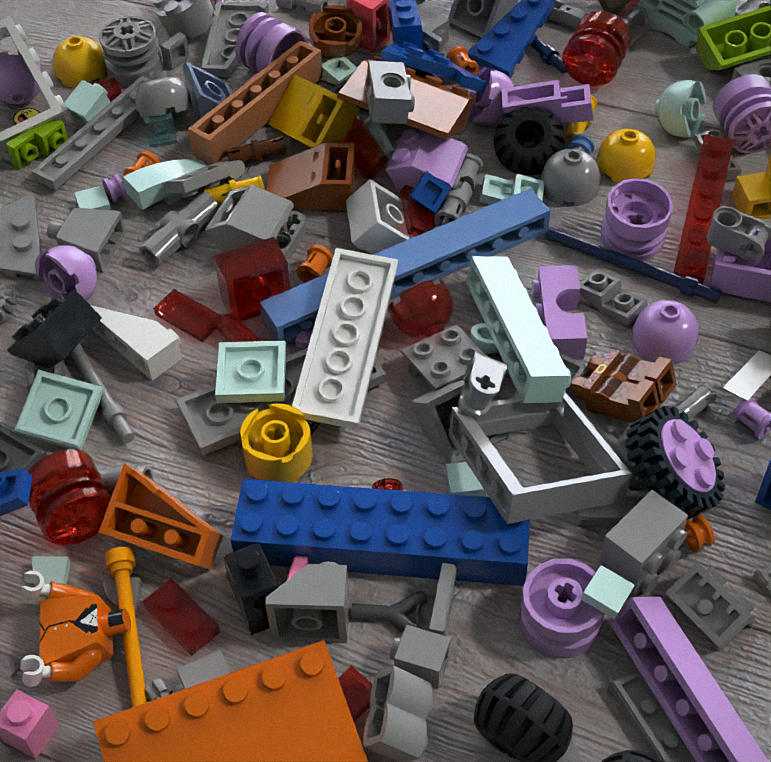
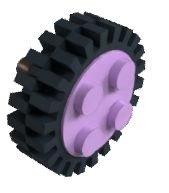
(674, 461)

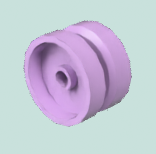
(553, 611)

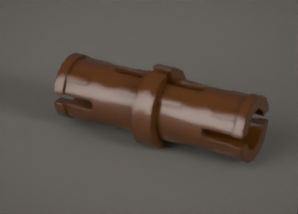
(258, 150)

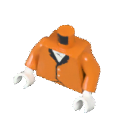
(73, 632)

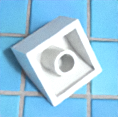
(376, 218)

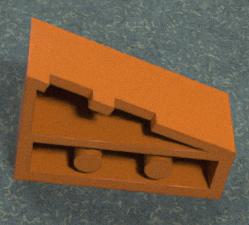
(157, 521)

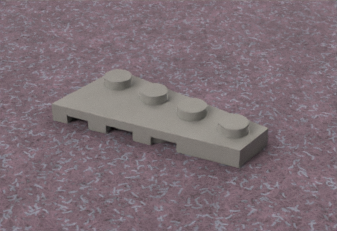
(220, 48)

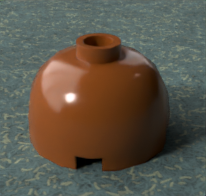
(335, 31)

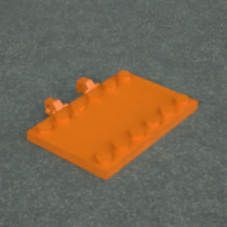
(262, 713)

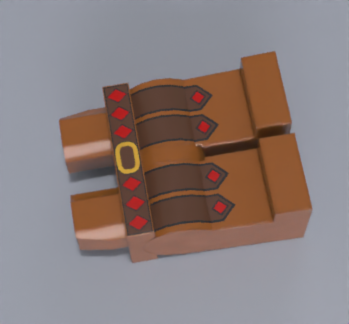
(624, 385)

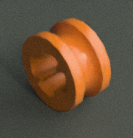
(698, 533)

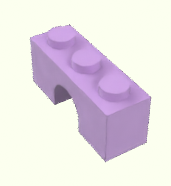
(559, 291)

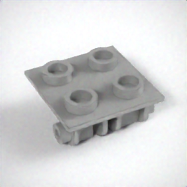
(441, 356)

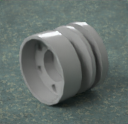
(130, 49)

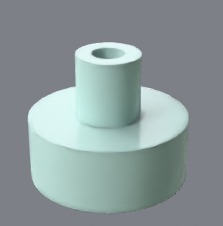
(483, 338)

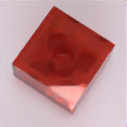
(251, 276)

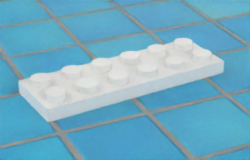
(345, 338)

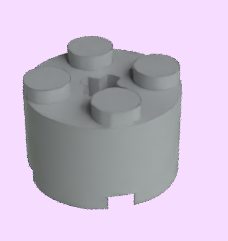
(184, 16)

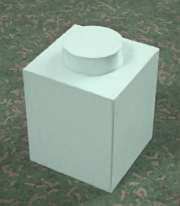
(86, 102)

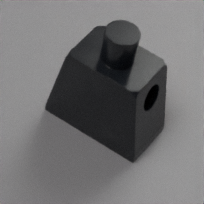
(250, 579)

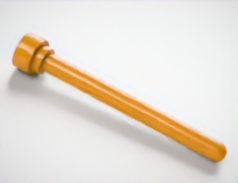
(120, 564)

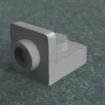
(435, 34)

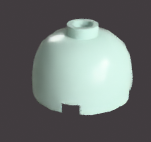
(680, 108)

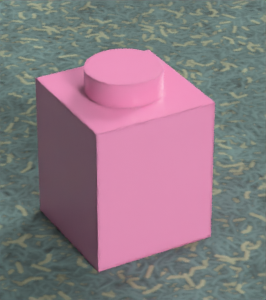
(27, 724)

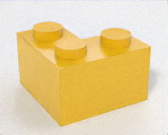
(753, 193)

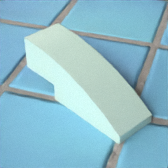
(148, 183)

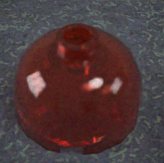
(423, 309)

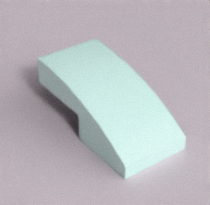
(337, 69)
(497, 189)

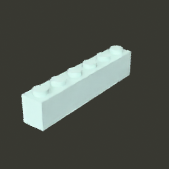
(517, 330)

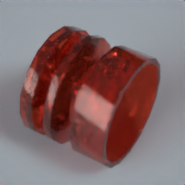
(597, 48)
(68, 497)

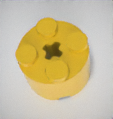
(276, 443)

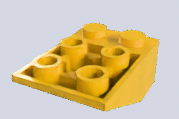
(312, 114)

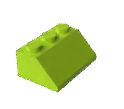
(735, 39)

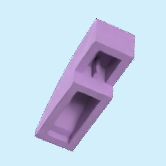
(567, 104)

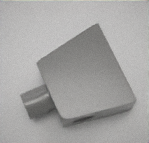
(91, 231)

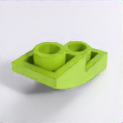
(37, 141)

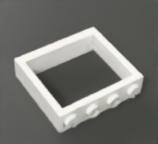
(42, 79)

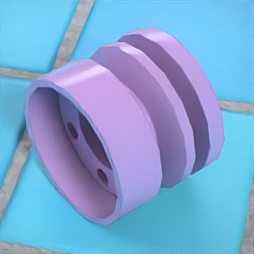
(264, 40)
(745, 112)
(636, 218)

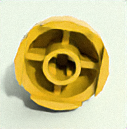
(78, 60)
(626, 155)

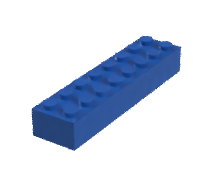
(381, 531)

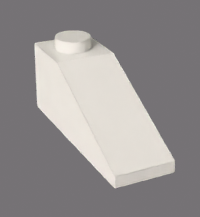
(140, 341)

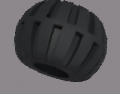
(522, 126)
(523, 720)

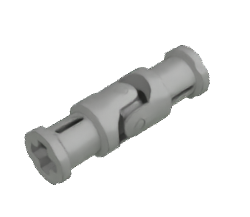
(459, 195)

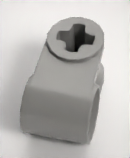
(736, 233)
(481, 383)

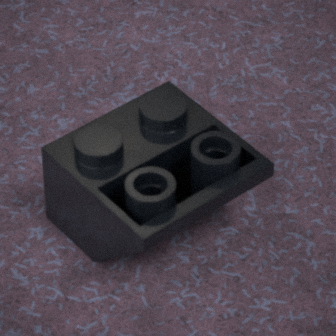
(54, 330)

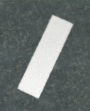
(751, 376)

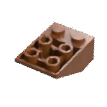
(316, 177)

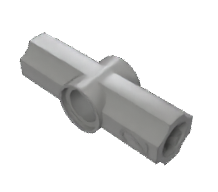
(179, 229)

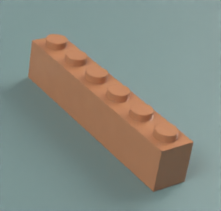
(252, 103)

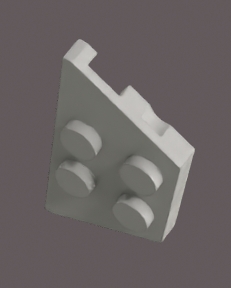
(20, 238)

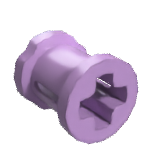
(753, 417)

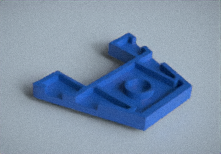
(432, 62)

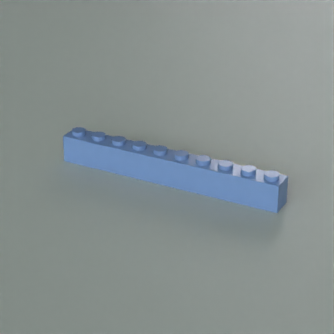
(422, 258)

